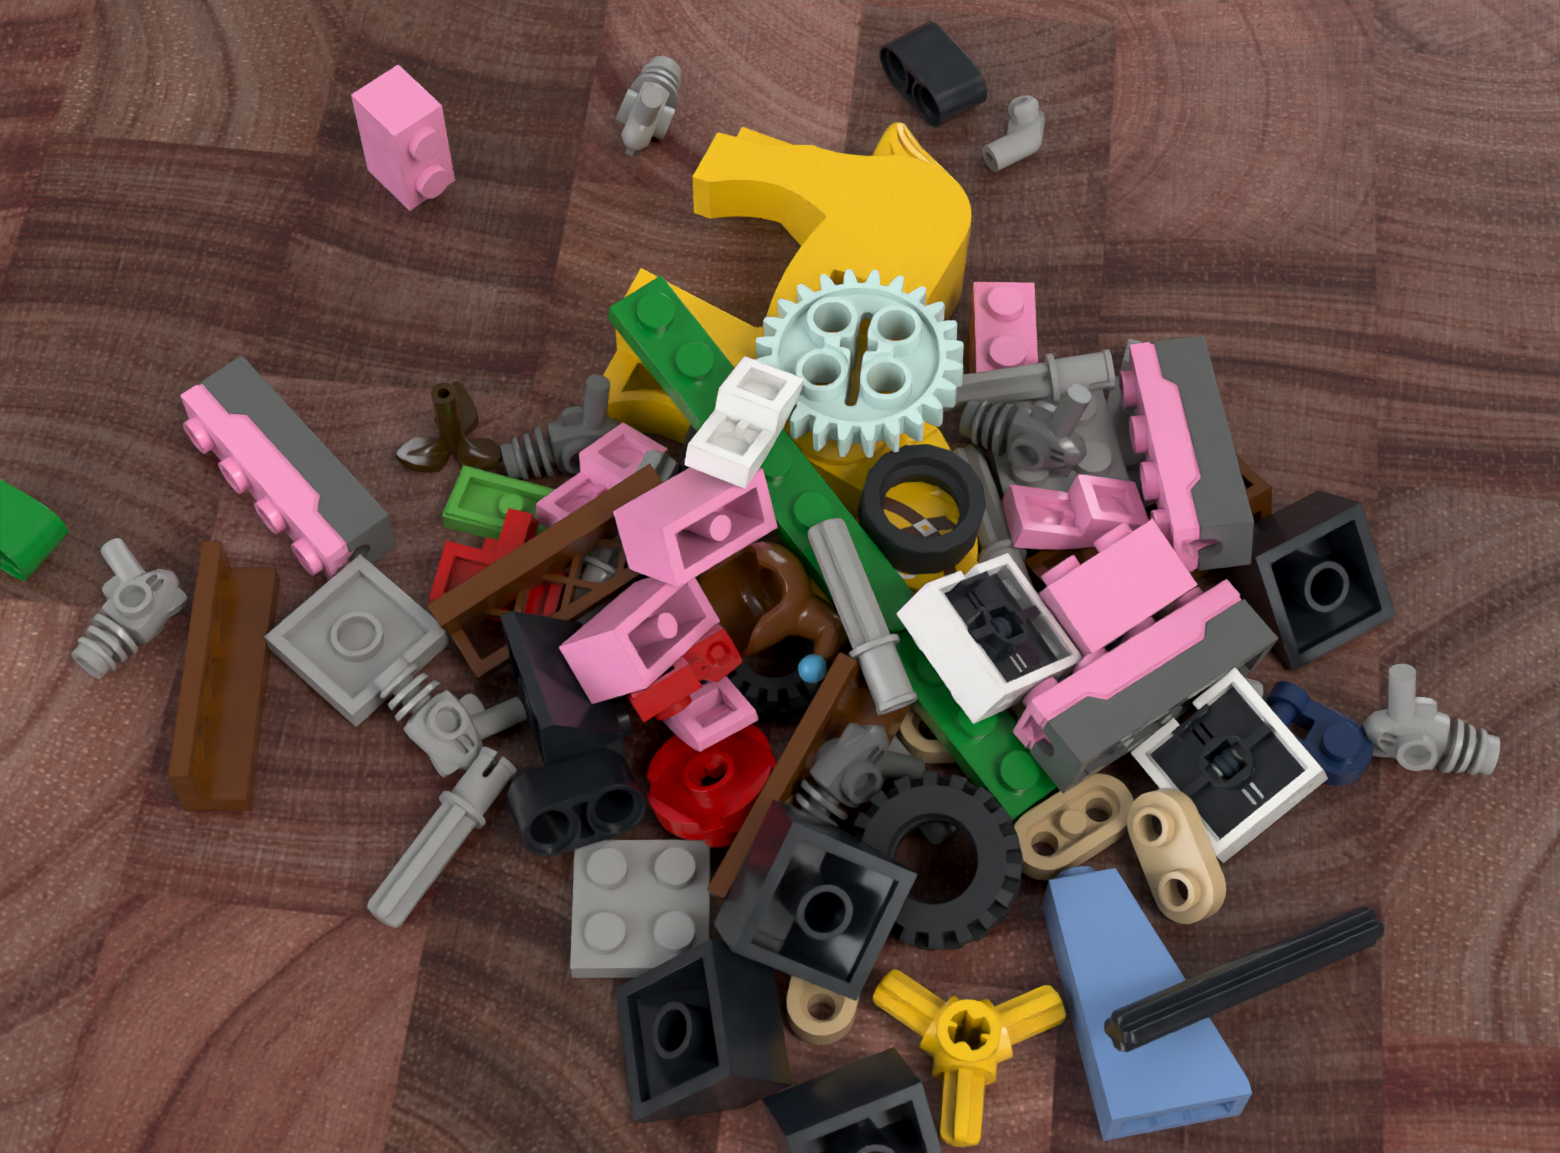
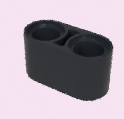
(933, 74)
(575, 802)

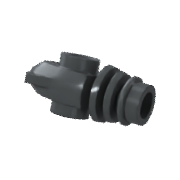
(567, 435)
(1030, 435)
(853, 771)

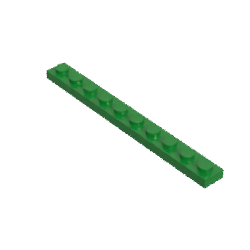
(691, 373)

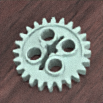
(918, 369)

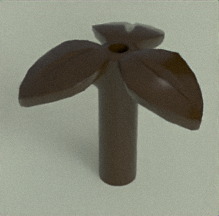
(455, 419)

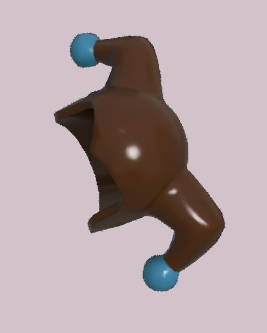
(768, 596)

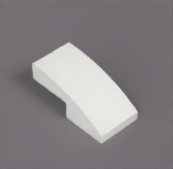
(745, 422)

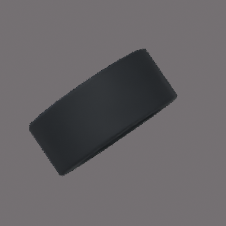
(932, 466)

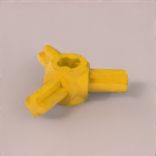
(958, 1067)

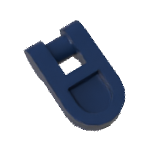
(1332, 739)

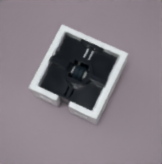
(988, 636)
(1212, 744)

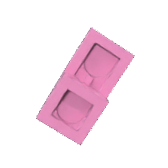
(601, 468)
(1071, 518)
(712, 715)

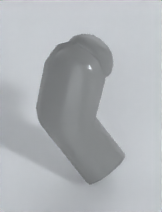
(1022, 137)

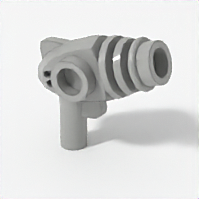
(650, 104)
(133, 613)
(442, 724)
(1423, 736)

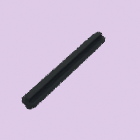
(1242, 979)

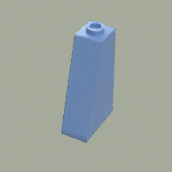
(1111, 960)

